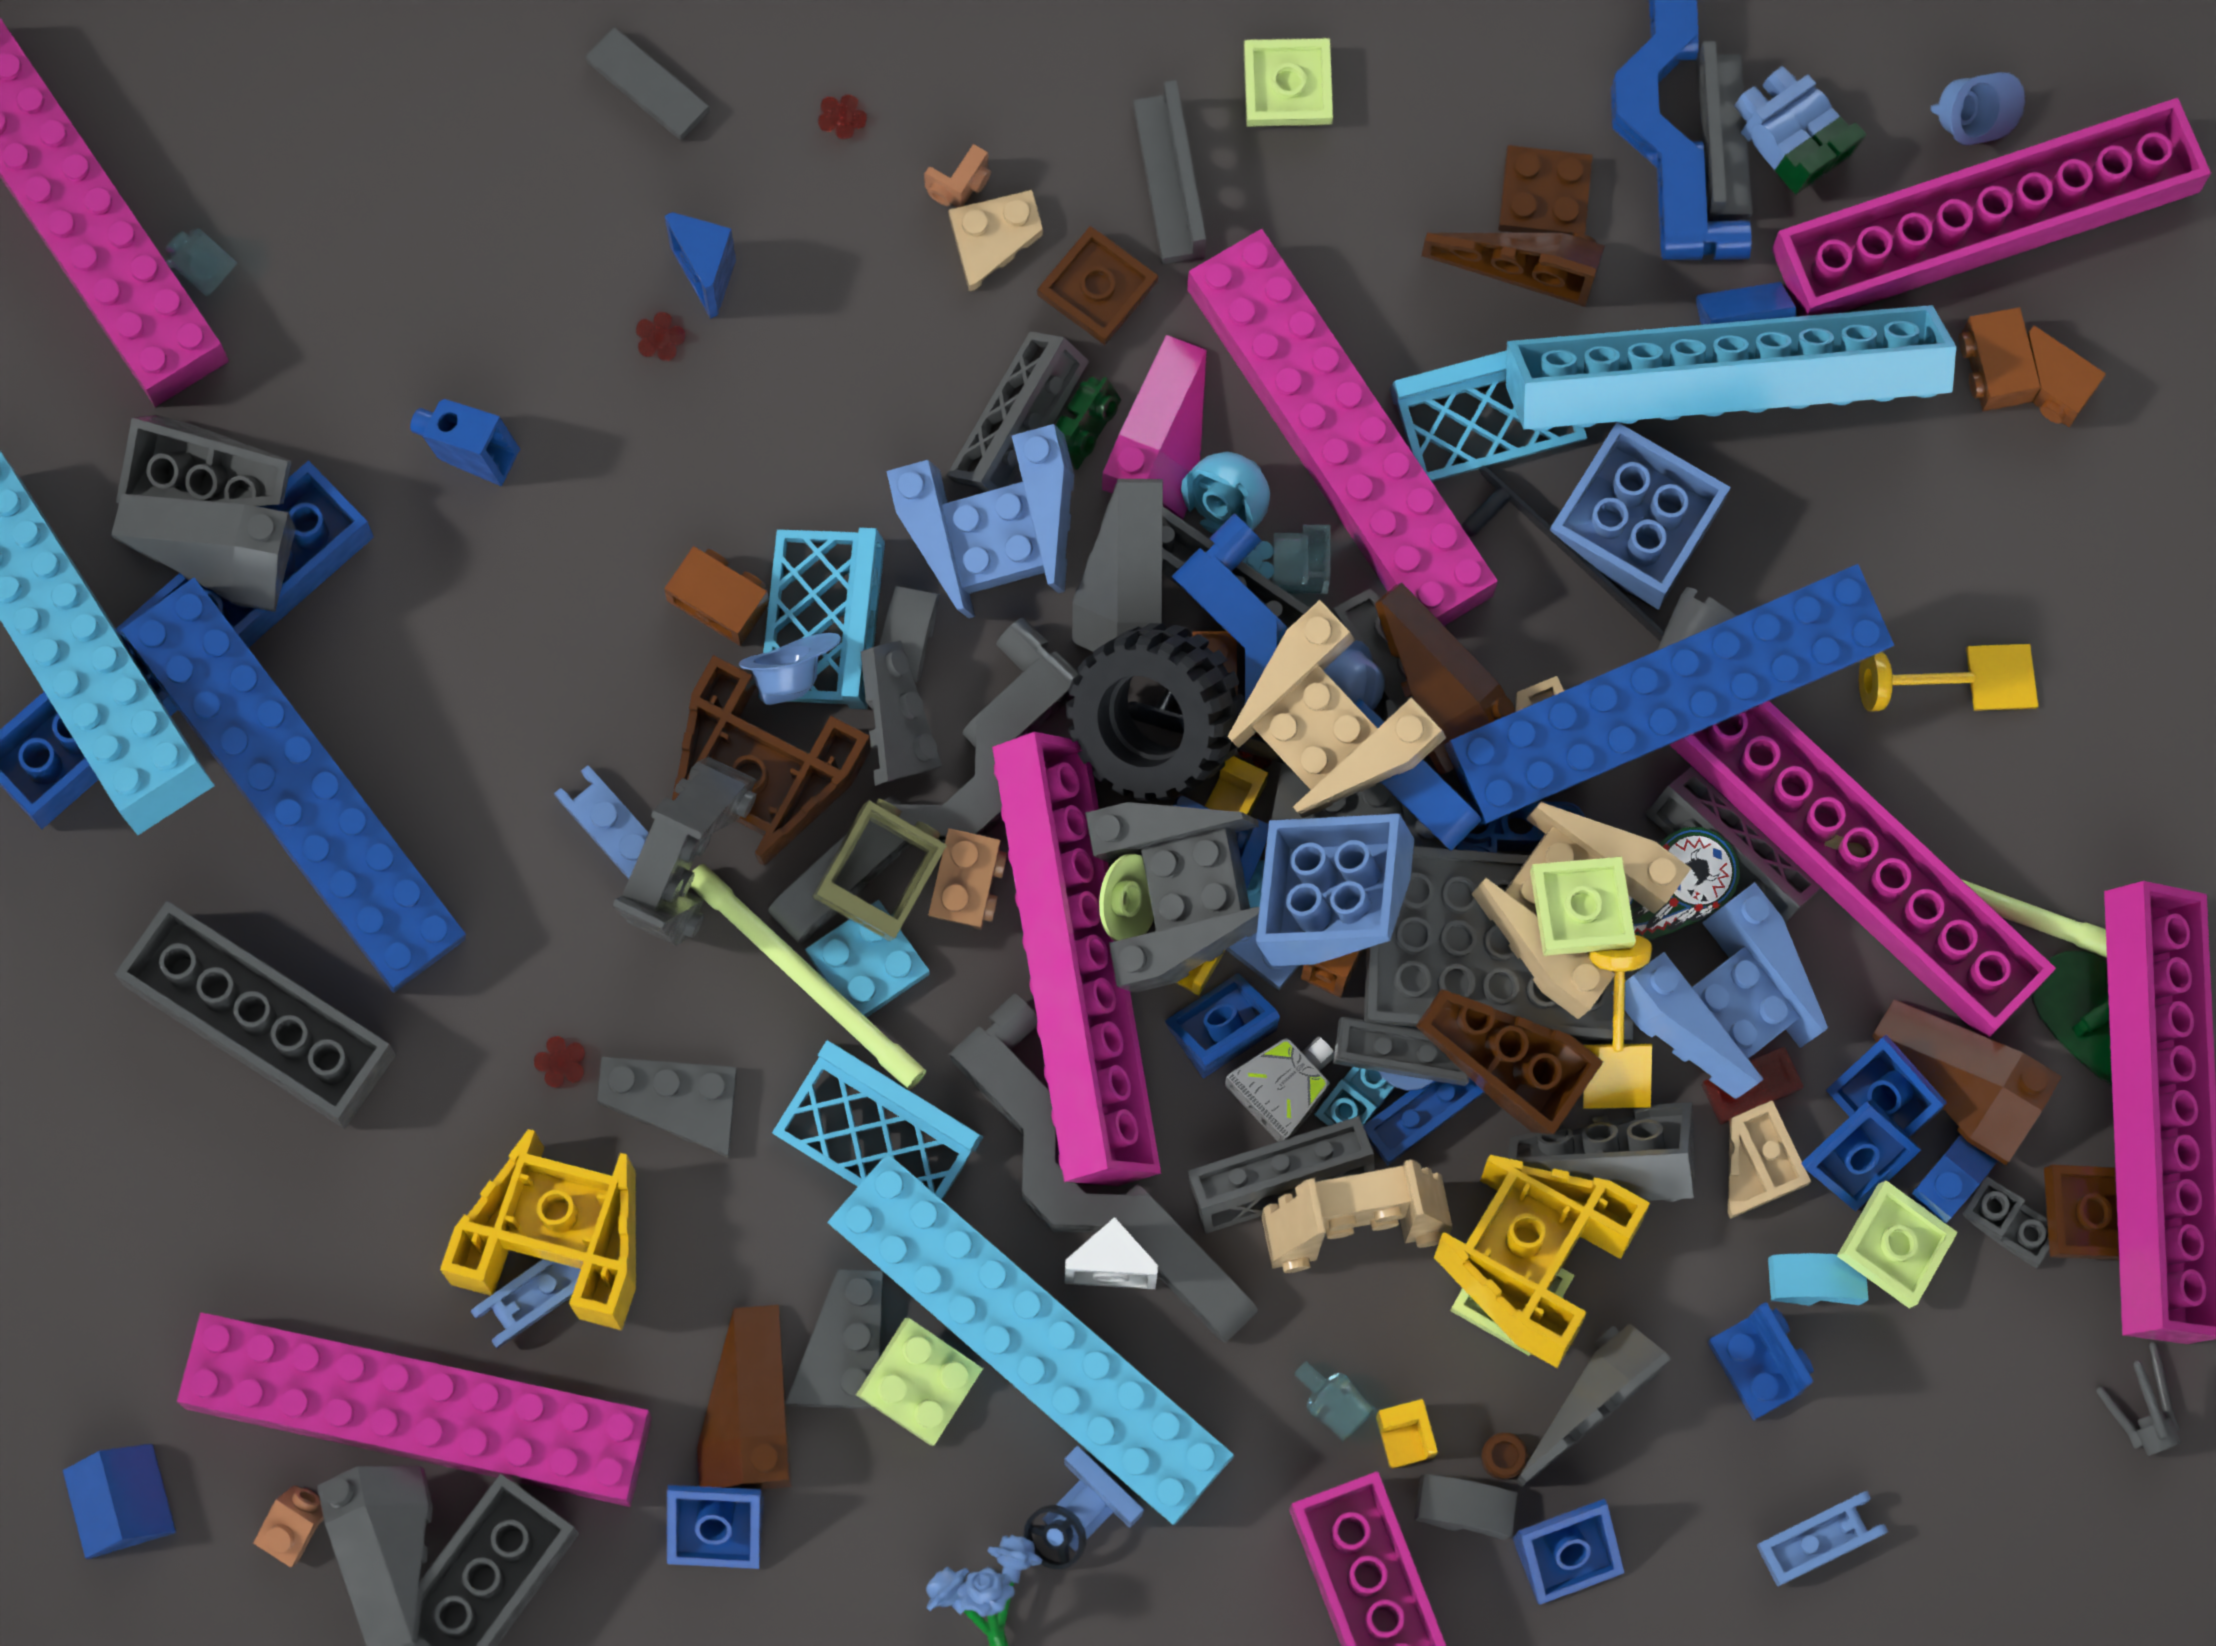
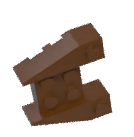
(789, 782)

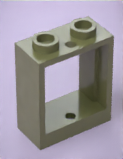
(860, 911)

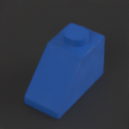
(1953, 1179)

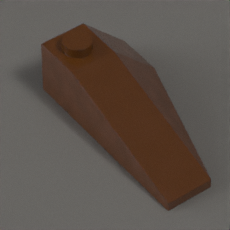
(1539, 262)
(1439, 671)
(1517, 1063)
(1987, 1085)
(746, 1416)

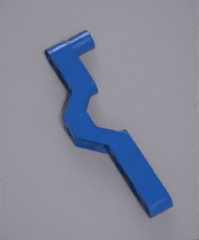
(1679, 162)
(1259, 631)

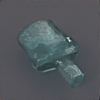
(1335, 1401)

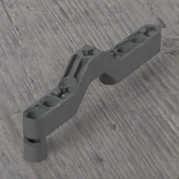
(973, 809)
(1064, 1206)

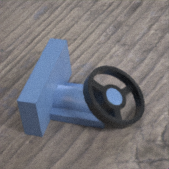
(1081, 1511)

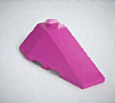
(1163, 425)

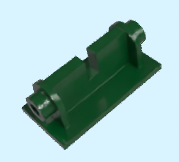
(1094, 405)

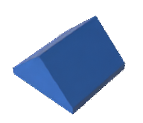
(705, 256)
(1745, 304)
(1223, 1024)
(1893, 1083)
(1861, 1155)
(118, 1499)
(714, 1526)
(1569, 1552)

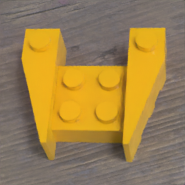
(558, 1217)
(1526, 1242)

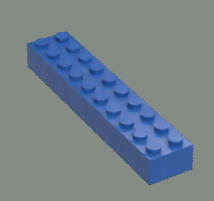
(1669, 695)
(38, 754)
(293, 785)

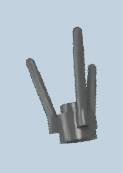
(2160, 1427)

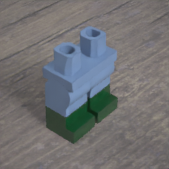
(1797, 129)

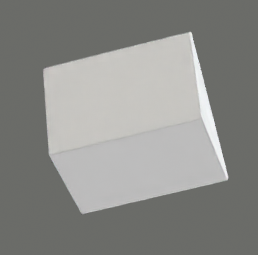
(1111, 1260)

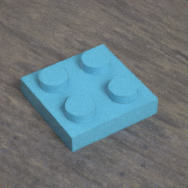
(867, 966)

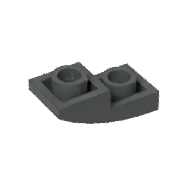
(912, 621)
(2009, 1222)
(1466, 1505)

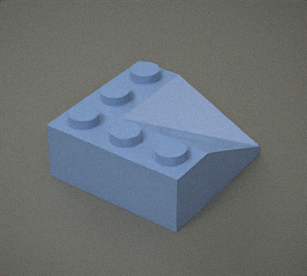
(1639, 514)
(1332, 886)

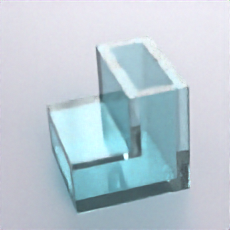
(1303, 560)

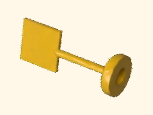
(1998, 678)
(1626, 1068)

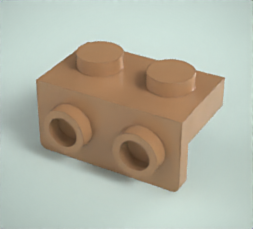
(967, 879)

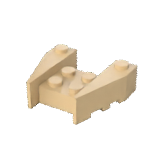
(1317, 724)
(1650, 878)
(1337, 1205)

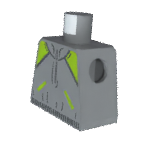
(1282, 1085)

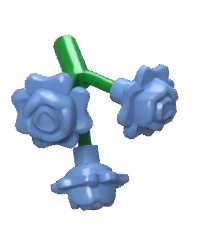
(985, 1590)

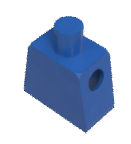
(468, 439)

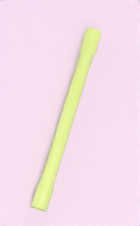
(2081, 934)
(889, 1054)

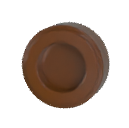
(1504, 1456)

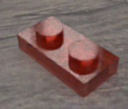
(1779, 1081)

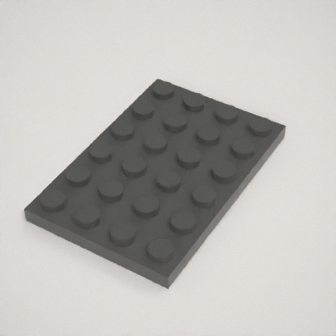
(1453, 946)

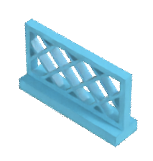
(1458, 379)
(859, 607)
(886, 1094)

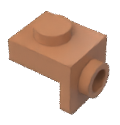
(969, 177)
(290, 1525)

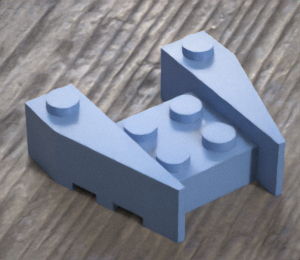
(994, 533)
(1738, 1003)

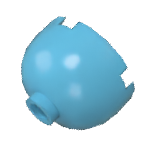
(1226, 486)

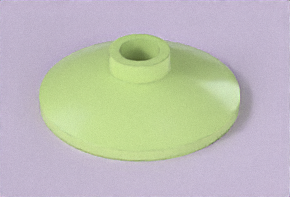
(1125, 899)

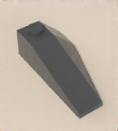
(197, 464)
(224, 545)
(1124, 568)
(1641, 1153)
(1611, 1377)
(378, 1538)

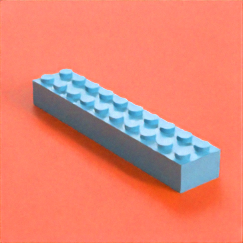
(1729, 367)
(89, 668)
(1031, 1339)

